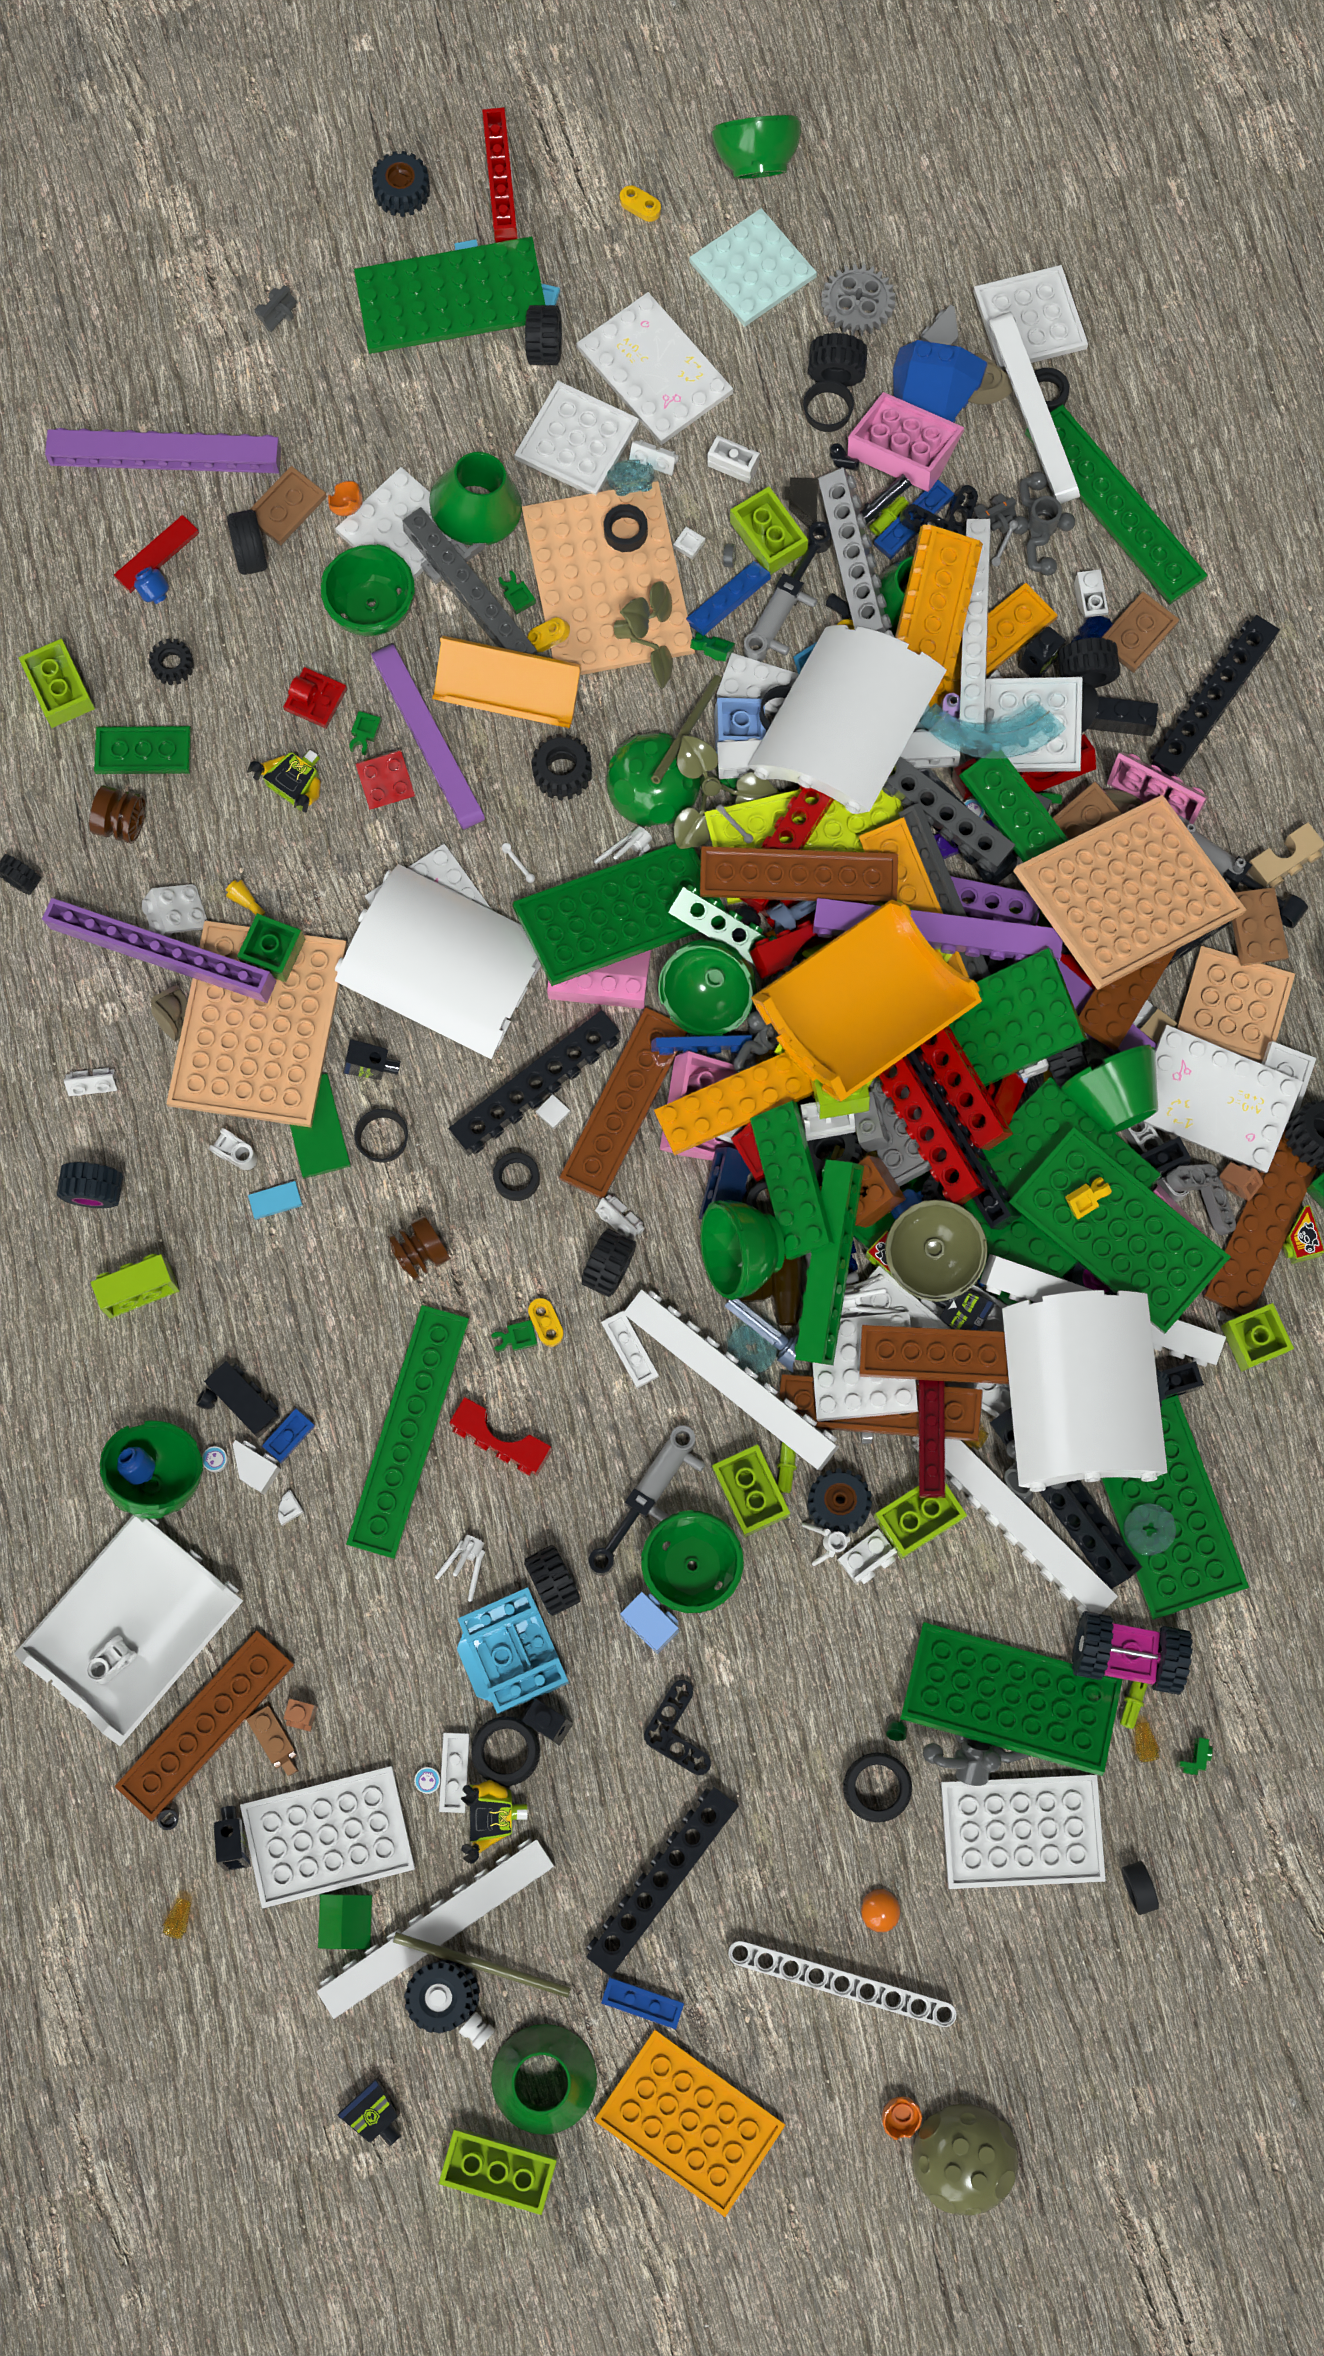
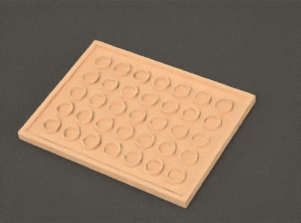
(592, 582)
(1129, 891)
(254, 1054)

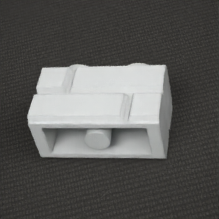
(733, 459)

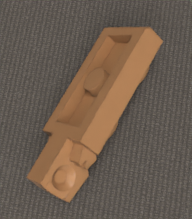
(273, 1740)

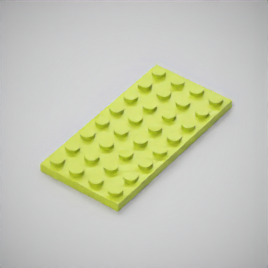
(835, 832)

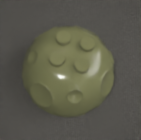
(936, 1250)
(965, 2159)

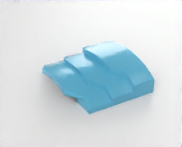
(509, 1652)

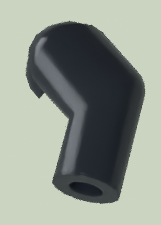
(841, 459)

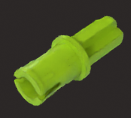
(888, 516)
(786, 1467)
(1133, 1704)

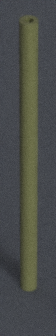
(686, 729)
(482, 1965)

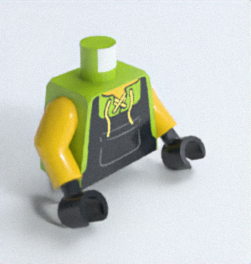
(291, 778)
(489, 1816)

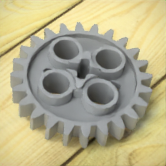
(858, 299)

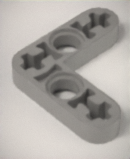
(1211, 1188)

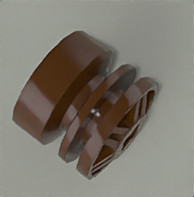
(117, 814)
(418, 1248)

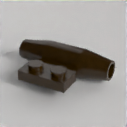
(786, 1292)

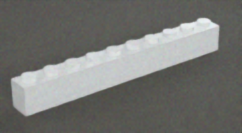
(976, 631)
(921, 751)
(1033, 1285)
(732, 1380)
(1024, 1529)
(436, 1928)

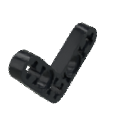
(950, 522)
(669, 1738)

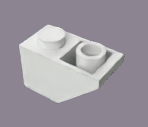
(1090, 593)
(254, 1469)

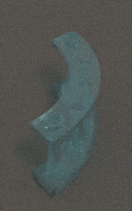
(1003, 739)

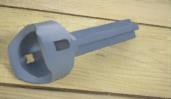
(786, 917)
(767, 1331)

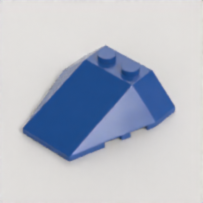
(937, 377)

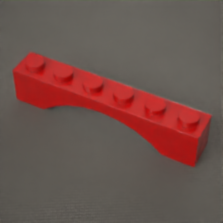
(776, 954)

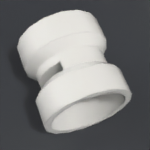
(477, 2031)

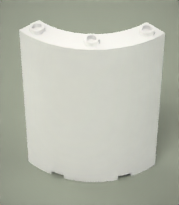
(848, 715)
(440, 960)
(1083, 1388)
(149, 1596)

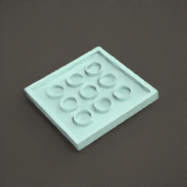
(752, 267)

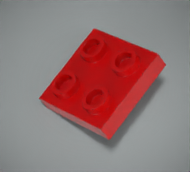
(314, 697)
(385, 779)

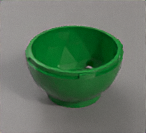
(757, 145)
(364, 577)
(740, 1247)
(699, 1539)

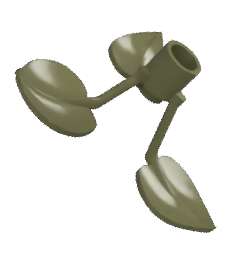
(636, 626)
(695, 759)

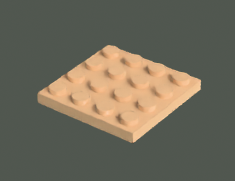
(1235, 1003)

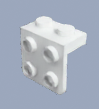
(174, 909)

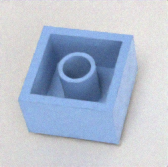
(737, 720)
(650, 1622)

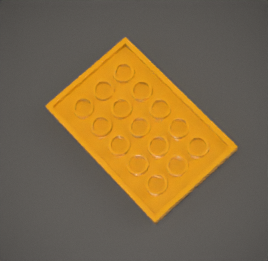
(689, 2123)

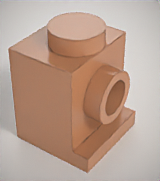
(1241, 1180)
(300, 1715)

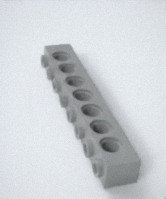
(832, 488)

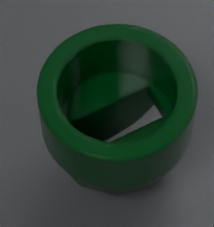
(896, 1730)

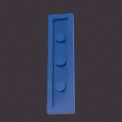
(897, 535)
(728, 598)
(712, 1044)

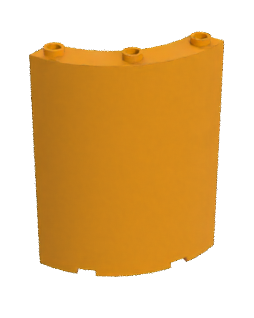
(864, 1001)

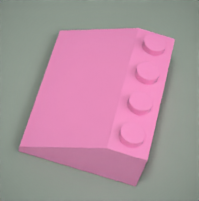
(904, 441)
(1149, 782)
(614, 985)
(689, 1075)

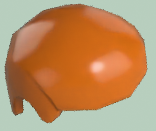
(346, 499)
(880, 1910)
(901, 2117)

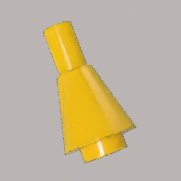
(241, 895)

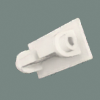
(661, 459)
(80, 1082)
(611, 1211)

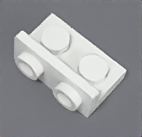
(867, 1557)

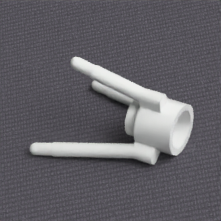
(635, 840)
(853, 1297)
(832, 1542)
(468, 1549)

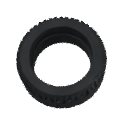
(247, 542)
(486, 1731)
(904, 1782)

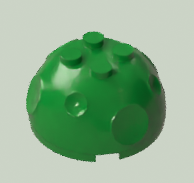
(631, 783)
(707, 988)
(175, 1473)

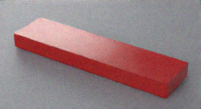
(157, 551)

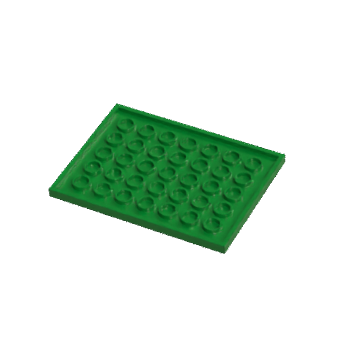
(1036, 1132)

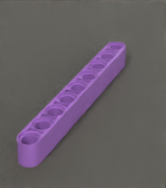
(428, 737)

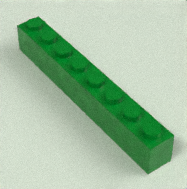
(830, 1265)

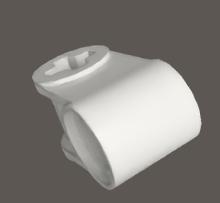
(231, 1147)
(111, 1659)

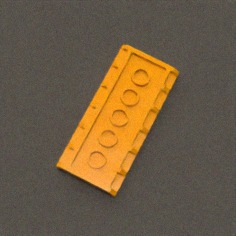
(939, 594)
(507, 682)

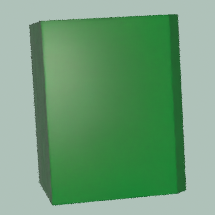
(345, 1921)

